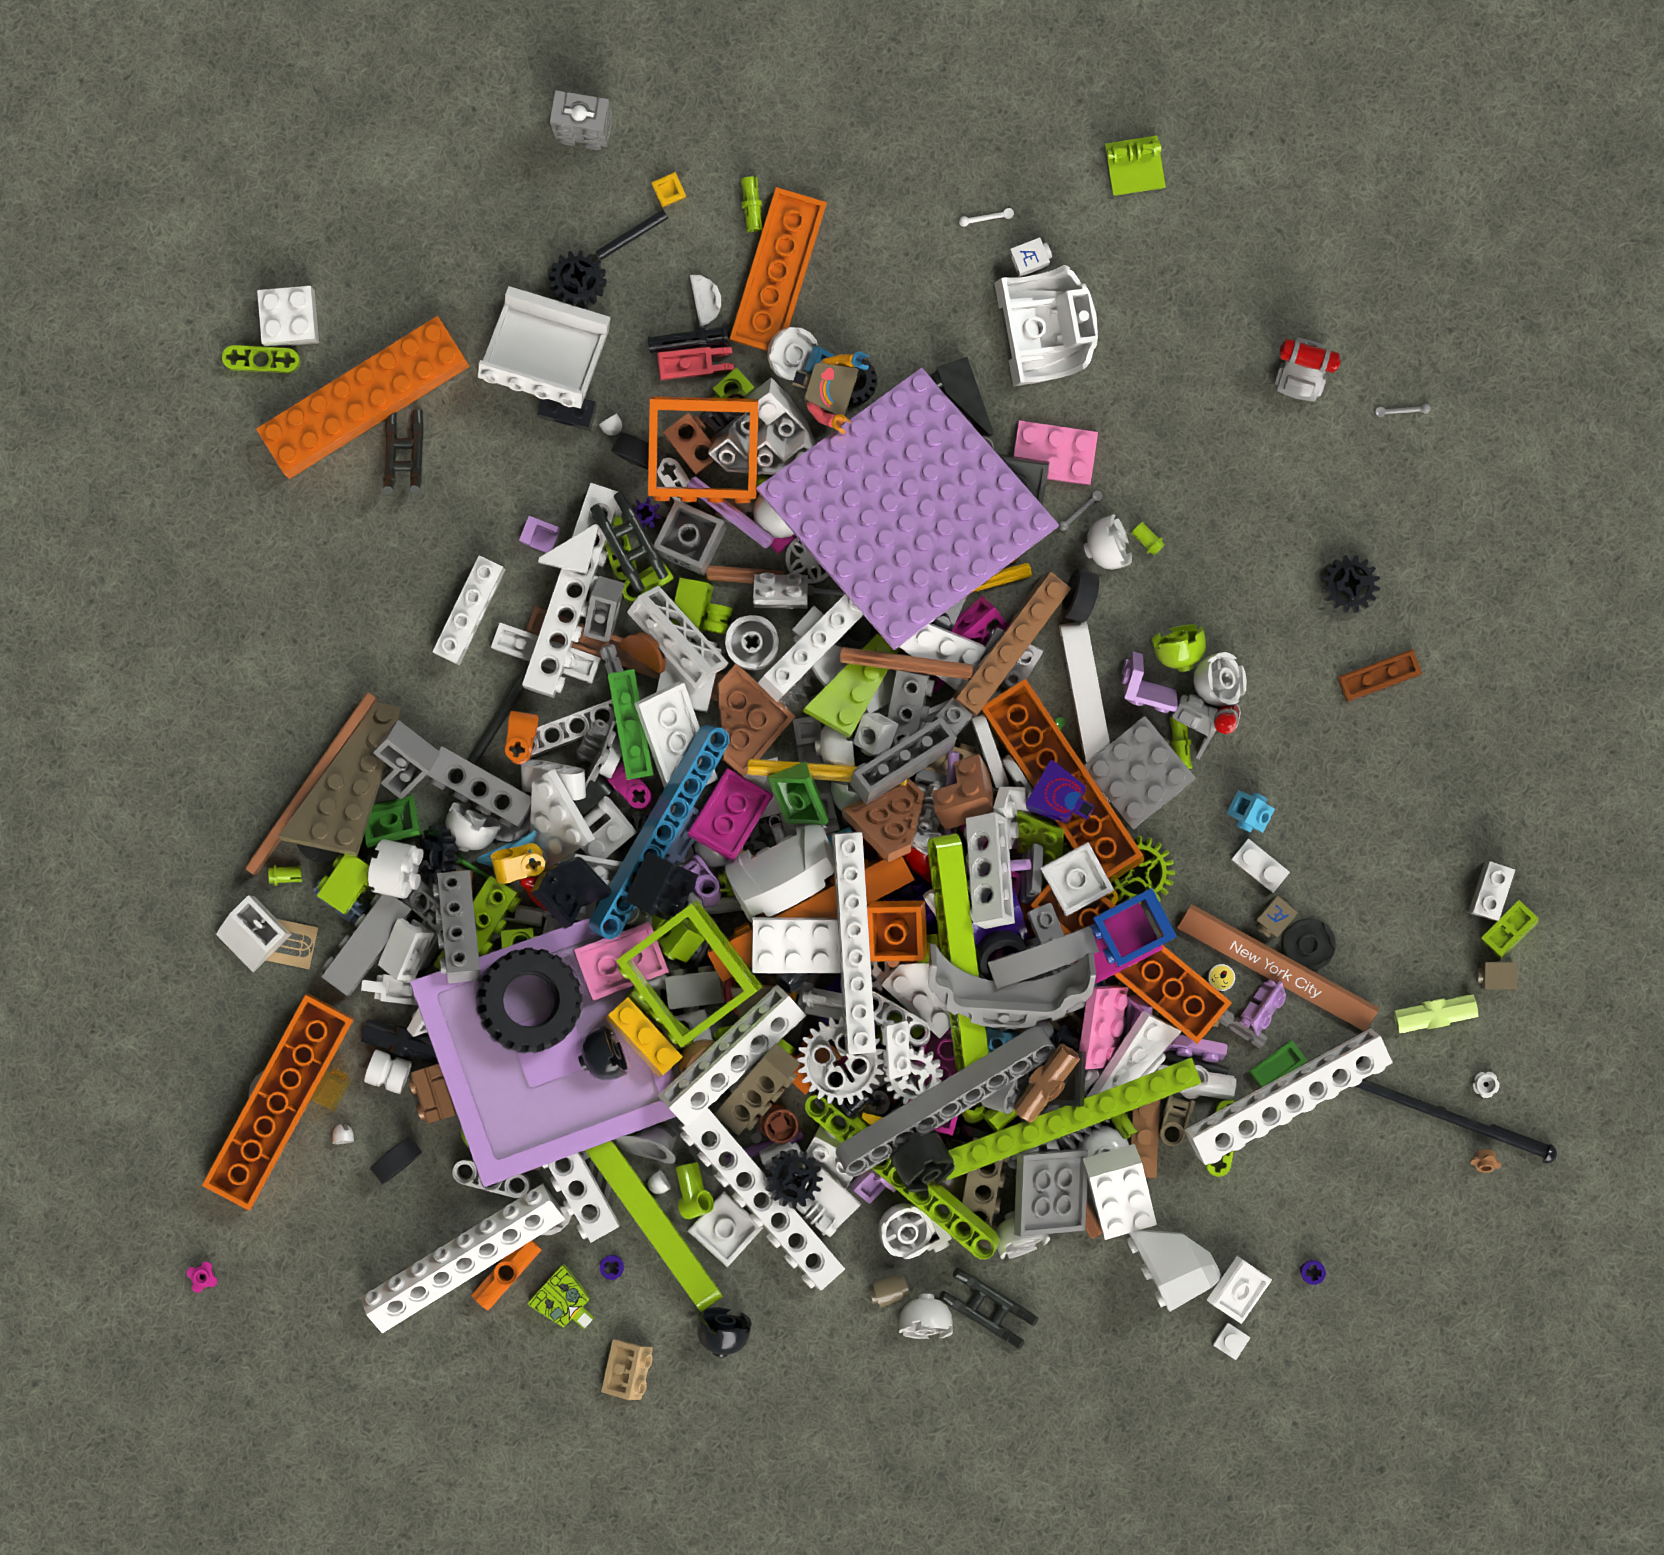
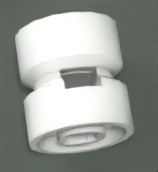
(388, 1072)

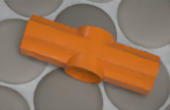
(494, 1285)

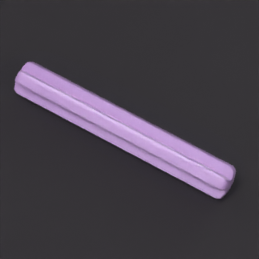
(736, 517)

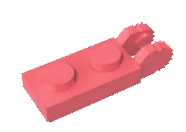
(692, 363)

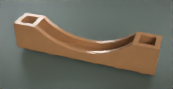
(1022, 630)

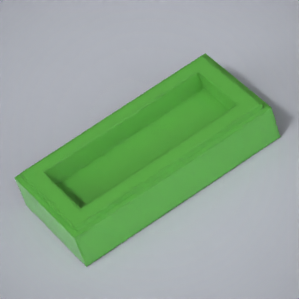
(1278, 1064)

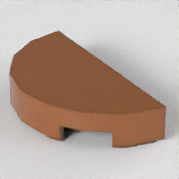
(645, 650)

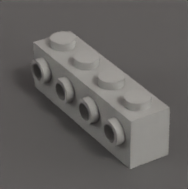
(909, 702)
(903, 760)
(458, 925)
(366, 944)

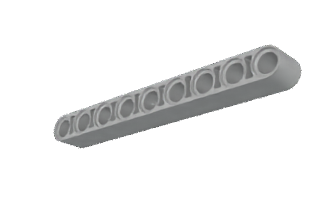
(945, 1100)

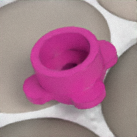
(206, 1270)

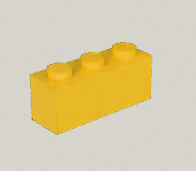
(643, 1037)

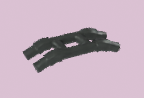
(393, 443)
(626, 558)
(1005, 1305)

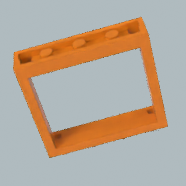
(702, 404)

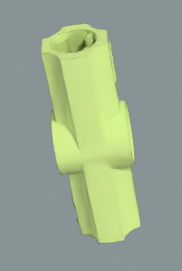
(1436, 1013)

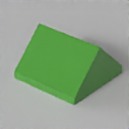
(798, 796)
(393, 821)

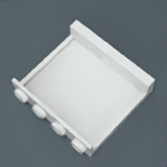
(544, 347)

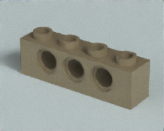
(757, 1089)
(986, 1202)

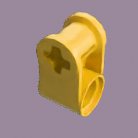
(515, 864)

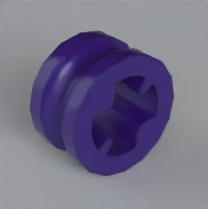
(611, 1258)
(1307, 1278)

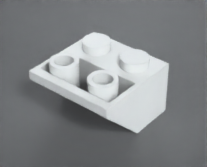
(252, 932)

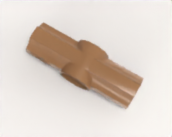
(1046, 1083)

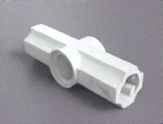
(1212, 1085)

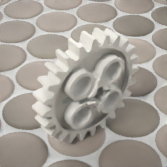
(819, 1072)

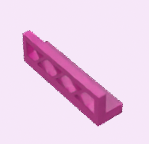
(973, 624)

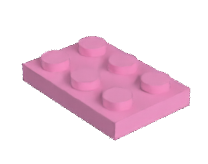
(1066, 449)
(600, 967)
(1103, 1024)

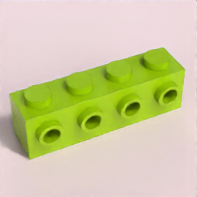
(490, 909)

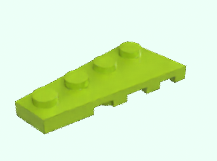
(850, 692)

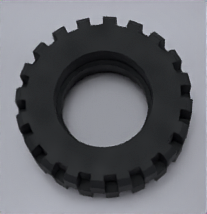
(555, 974)

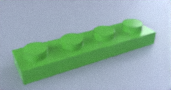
(630, 730)

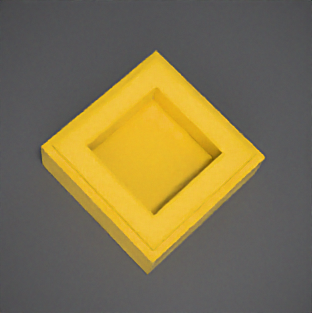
(668, 189)

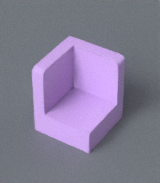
(539, 534)

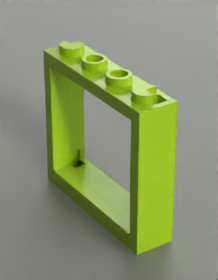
(721, 947)

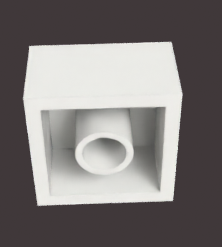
(288, 316)

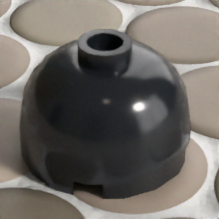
(602, 1054)
(723, 1332)

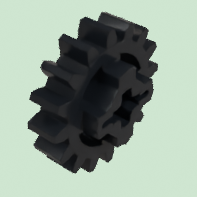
(585, 271)
(1339, 586)
(438, 852)
(788, 1168)

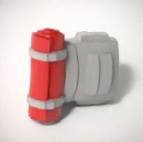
(1304, 368)
(1206, 718)

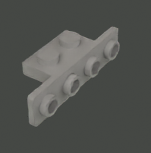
(1046, 929)

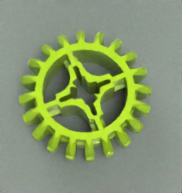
(1157, 859)

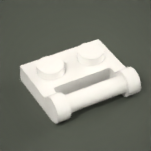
(611, 834)

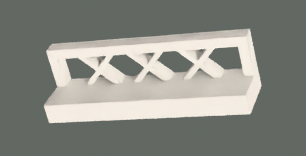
(672, 638)

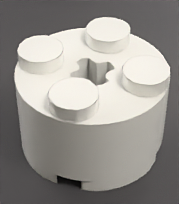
(752, 627)
(395, 869)

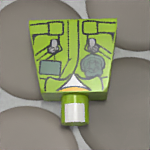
(563, 1299)

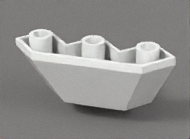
(781, 434)
(1175, 1265)

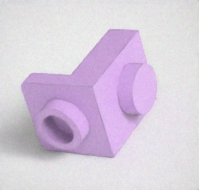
(870, 1185)

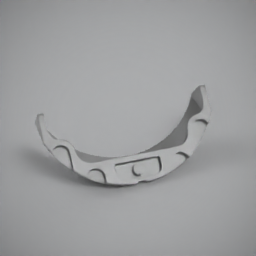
(1014, 1004)

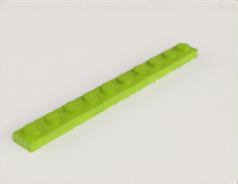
(1074, 1118)

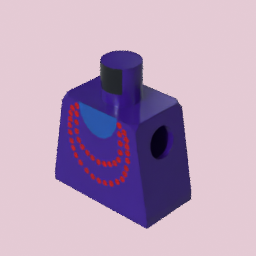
(1059, 795)

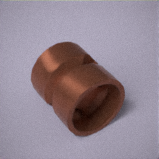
(778, 1124)

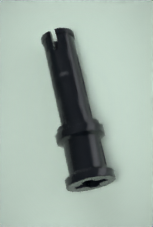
(657, 344)

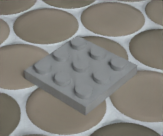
(1139, 772)
(1050, 1192)

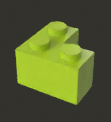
(345, 882)

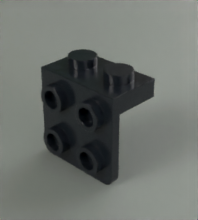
(568, 888)

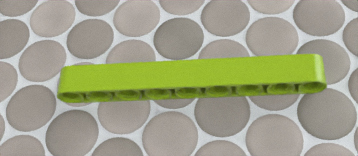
(956, 937)
(926, 1204)
(655, 1224)

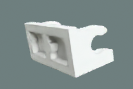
(406, 949)

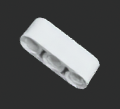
(571, 777)
(887, 1007)
(502, 1187)

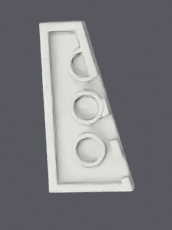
(944, 645)
(1137, 1052)

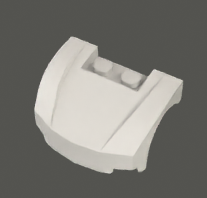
(1047, 325)
(782, 873)

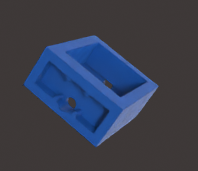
(1158, 916)

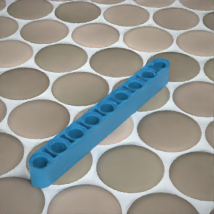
(670, 823)

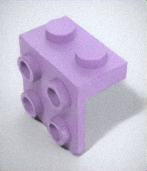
(1143, 692)

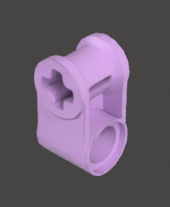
(704, 880)

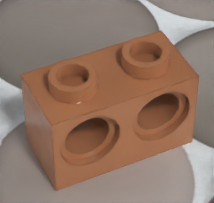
(687, 447)

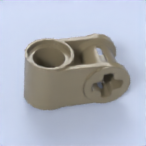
(1176, 1118)

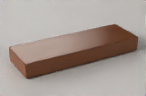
(1379, 675)

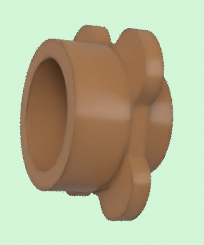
(1485, 1161)

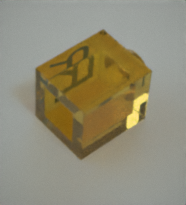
(331, 1089)

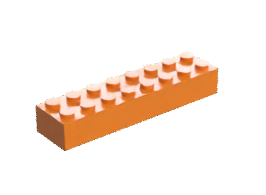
(362, 397)
(1033, 741)
(880, 880)
(1158, 979)
(278, 1102)

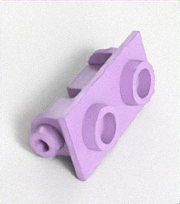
(1259, 1016)

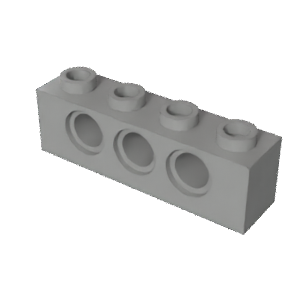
(448, 762)

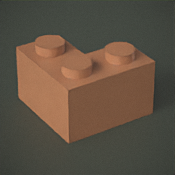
(966, 798)

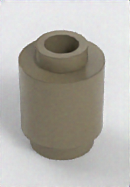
(889, 1290)

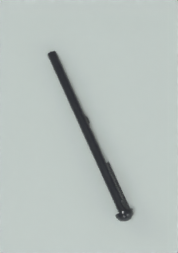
(1496, 1132)

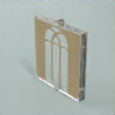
(298, 948)

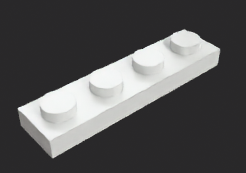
(522, 644)

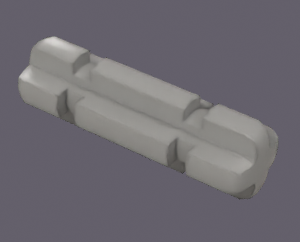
(612, 662)
(1228, 1019)

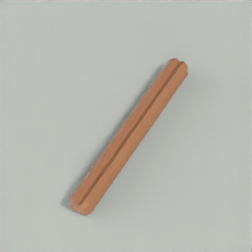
(906, 663)

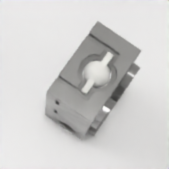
(581, 119)

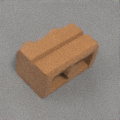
(432, 1094)

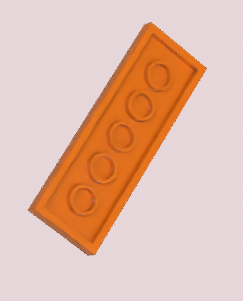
(778, 268)

